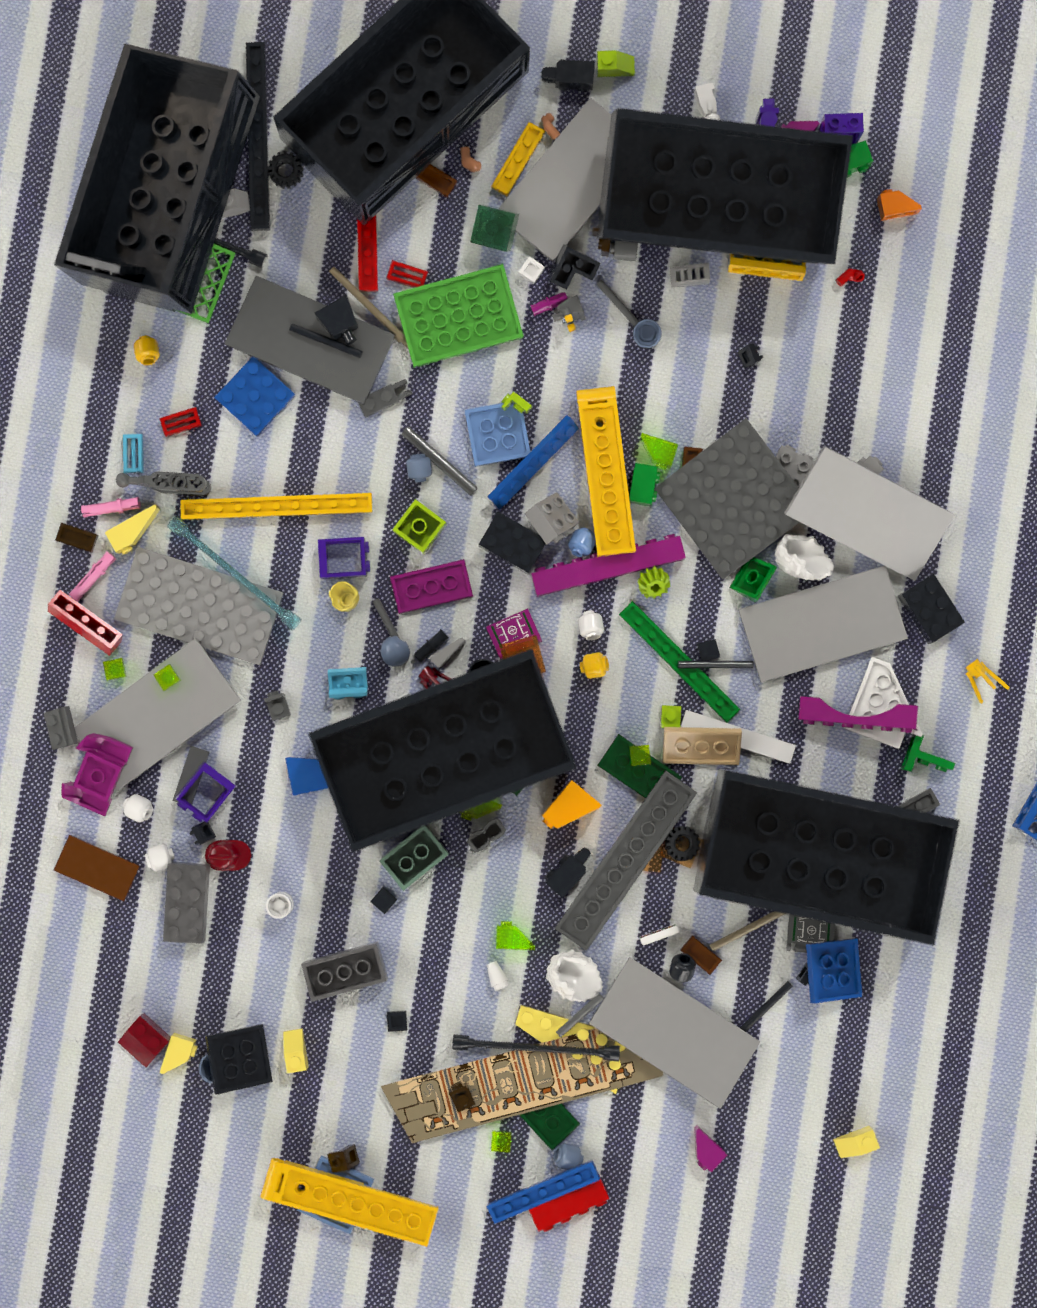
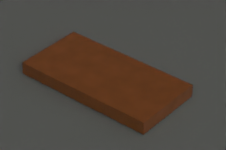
(96, 868)

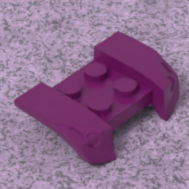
(97, 773)

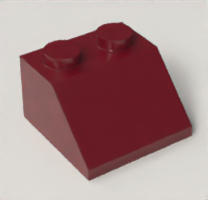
(144, 1040)

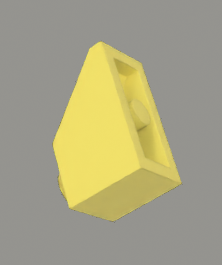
(295, 1051)
(178, 1052)
(857, 1143)

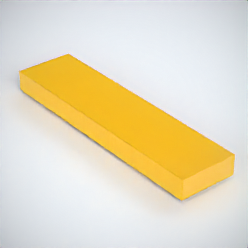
(518, 159)

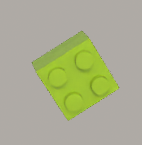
(419, 526)

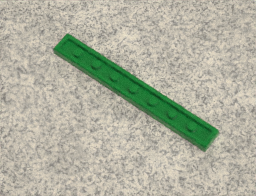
(671, 654)

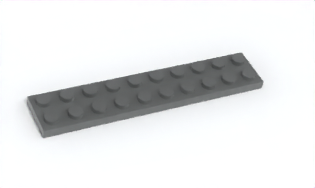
(625, 860)

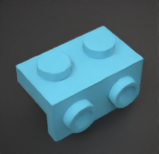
(347, 683)

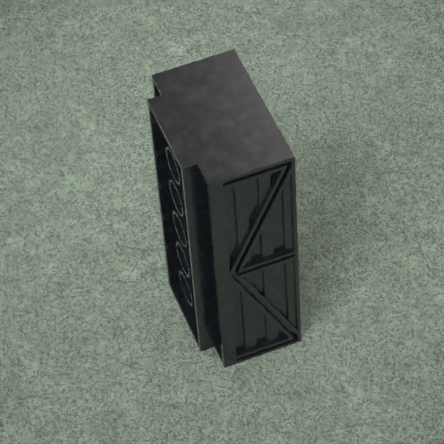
(401, 98)
(159, 175)
(723, 186)
(442, 750)
(825, 856)

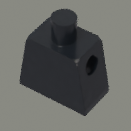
(338, 320)

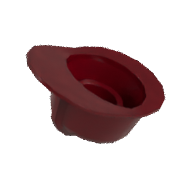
(228, 855)

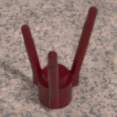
(430, 676)

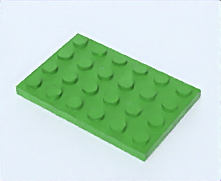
(458, 315)

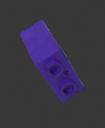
(844, 124)
(323, 557)
(197, 814)

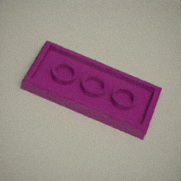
(431, 586)

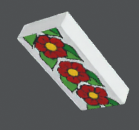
(659, 934)

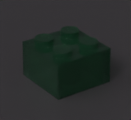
(494, 227)

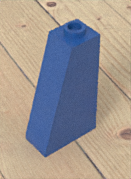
(305, 775)

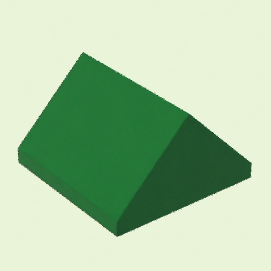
(753, 578)

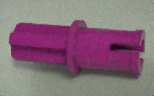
(548, 303)

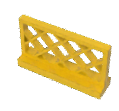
(767, 268)

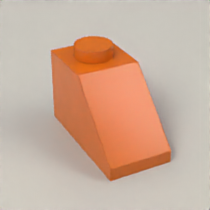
(896, 205)

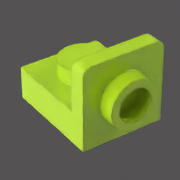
(519, 403)
(670, 716)

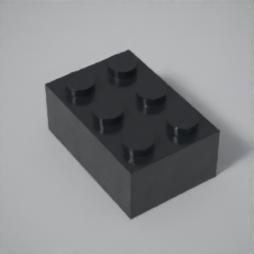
(512, 543)
(931, 609)

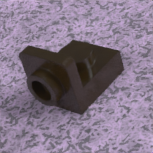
(603, 245)
(461, 1096)
(343, 1159)

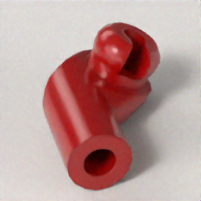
(850, 275)

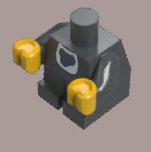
(569, 312)

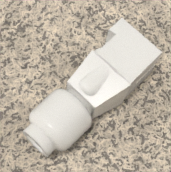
(706, 101)

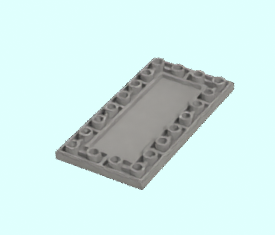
(564, 183)
(869, 513)
(823, 624)
(162, 720)
(674, 1032)

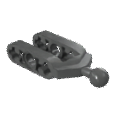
(153, 480)

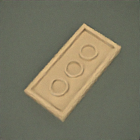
(701, 745)

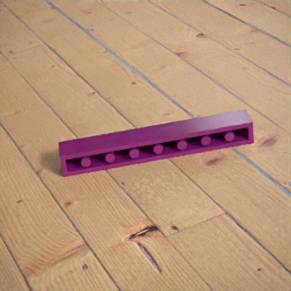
(600, 568)

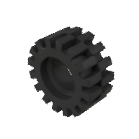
(281, 159)
(693, 843)

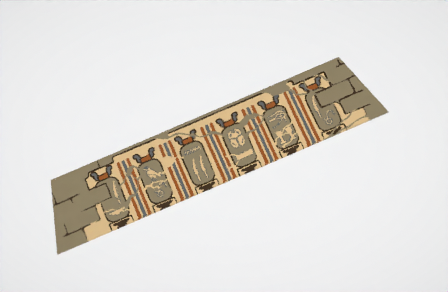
(509, 1086)

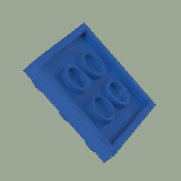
(255, 396)
(834, 970)

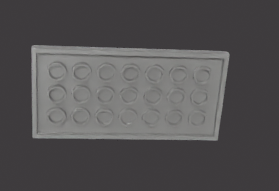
(197, 603)

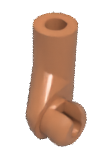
(548, 126)
(468, 162)

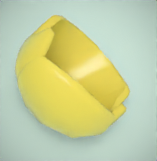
(344, 596)

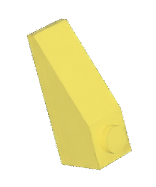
(130, 531)

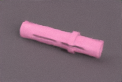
(111, 507)
(92, 576)

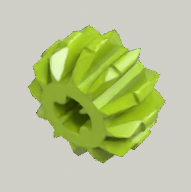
(653, 582)

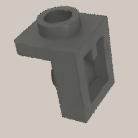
(277, 705)

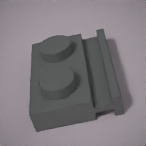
(60, 728)

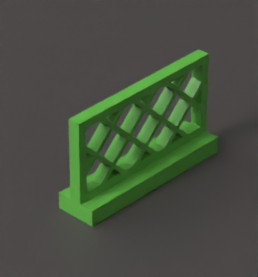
(224, 274)

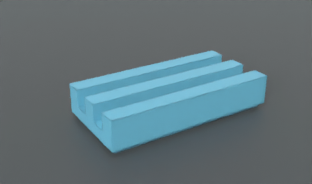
(140, 469)

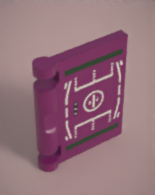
(512, 628)

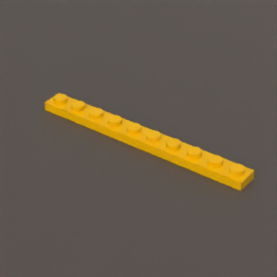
(276, 506)

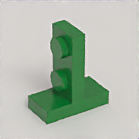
(923, 758)

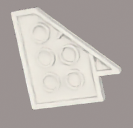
(876, 695)

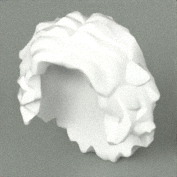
(803, 557)
(574, 976)

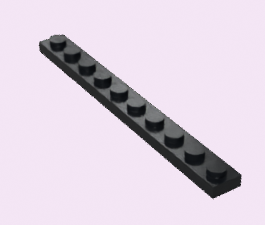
(258, 139)

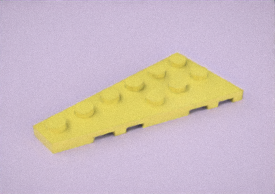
(544, 1027)

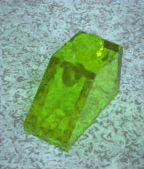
(659, 450)
(480, 810)
(512, 937)

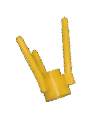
(978, 669)

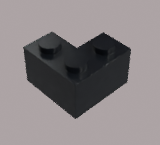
(568, 263)

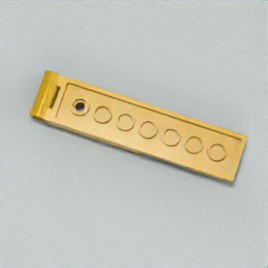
(605, 471)
(348, 1201)

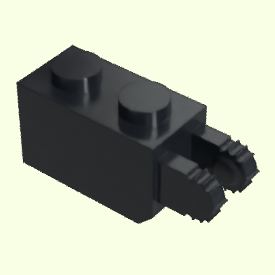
(570, 75)
(568, 873)

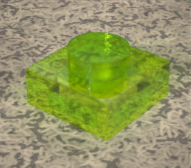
(114, 669)
(167, 677)
(640, 755)
(501, 1141)

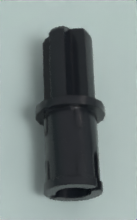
(431, 645)

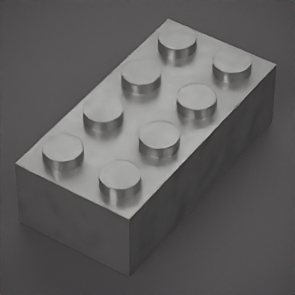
(186, 902)
(344, 971)

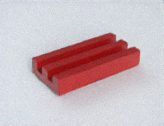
(406, 275)
(181, 429)

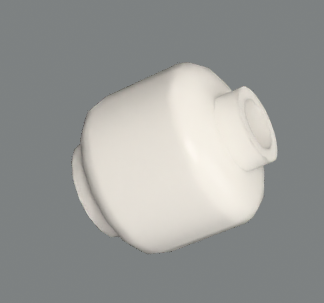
(591, 625)
(138, 808)
(159, 857)

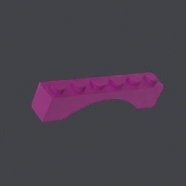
(900, 716)

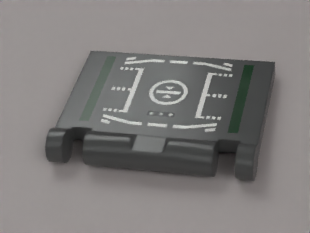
(807, 931)

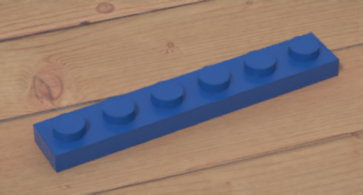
(533, 462)
(543, 1191)

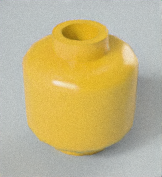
(146, 350)
(594, 665)

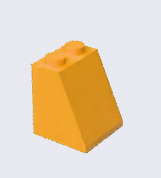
(569, 806)

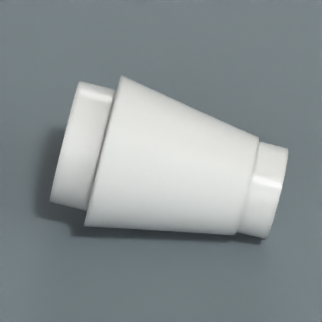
(497, 977)

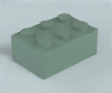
(414, 857)

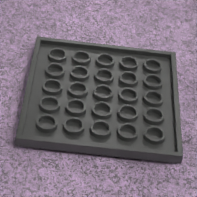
(732, 498)

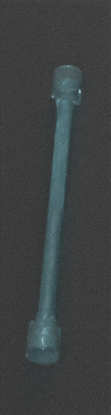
(179, 527)

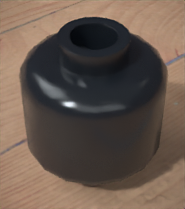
(682, 967)

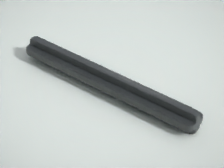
(439, 461)

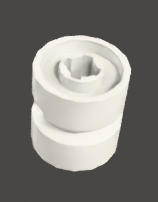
(279, 905)

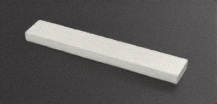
(750, 740)

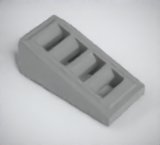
(689, 268)
(442, 656)

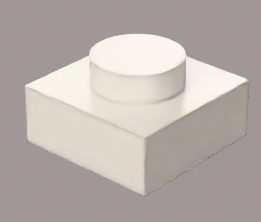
(531, 270)

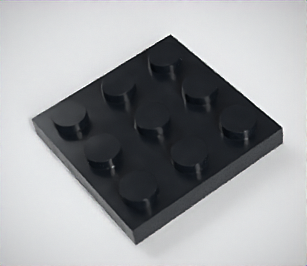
(101, 263)
(238, 1059)

